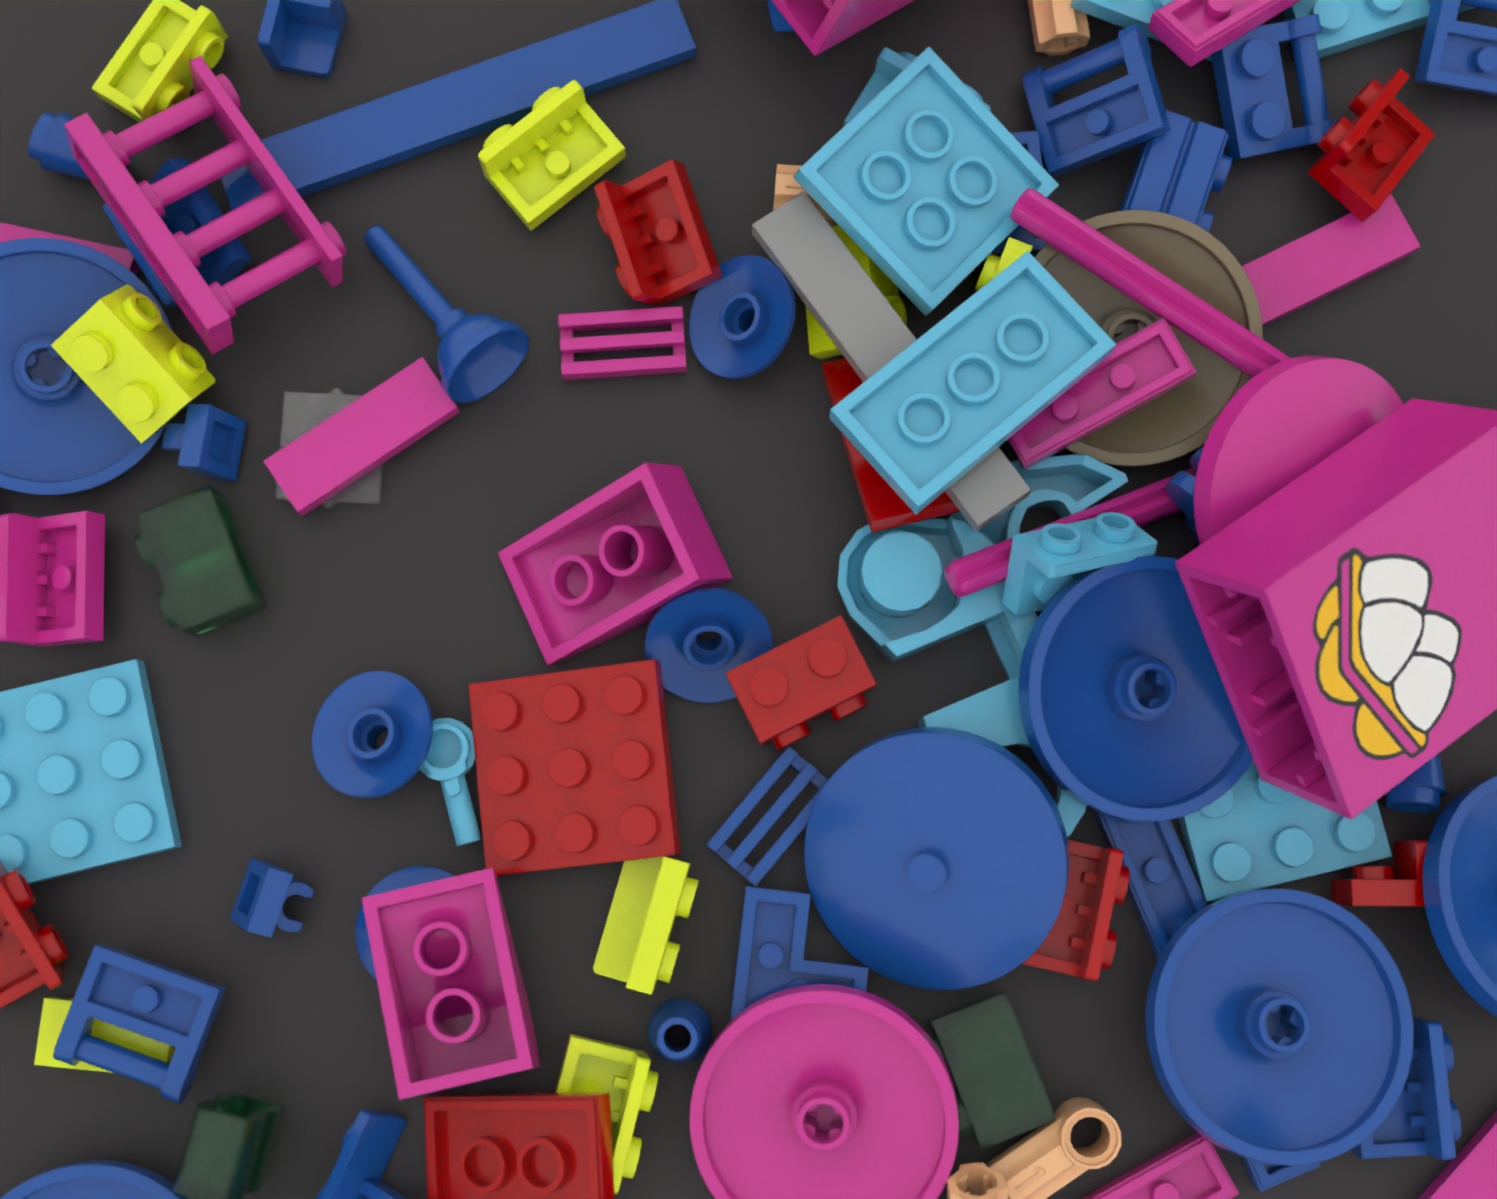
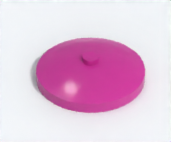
(1281, 429)
(824, 1101)

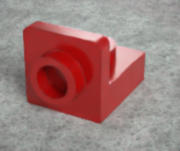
(1384, 885)

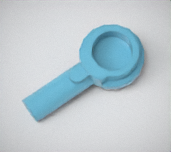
(449, 761)

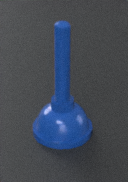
(475, 349)

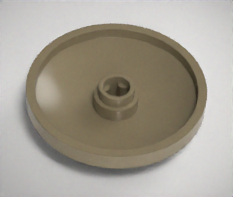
(1206, 268)

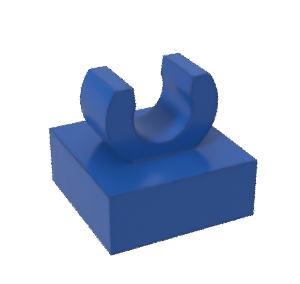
(207, 442)
(262, 898)

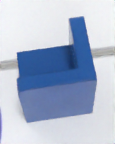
(302, 35)

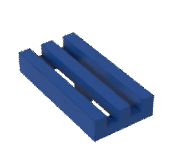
(736, 858)

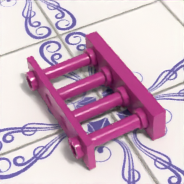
(177, 255)

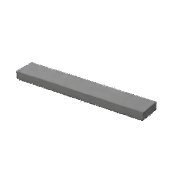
(868, 332)

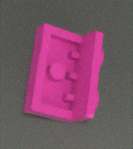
(52, 578)

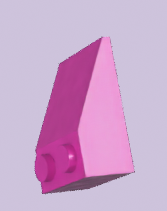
(613, 561)
(449, 983)

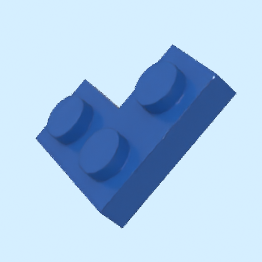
(774, 948)

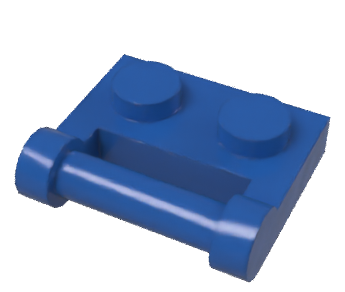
(1458, 52)
(1255, 91)
(1103, 118)
(145, 1001)

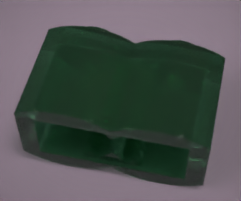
(199, 562)
(990, 1071)
(227, 1147)

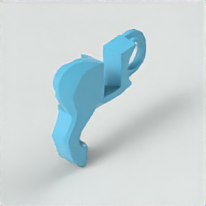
(904, 604)

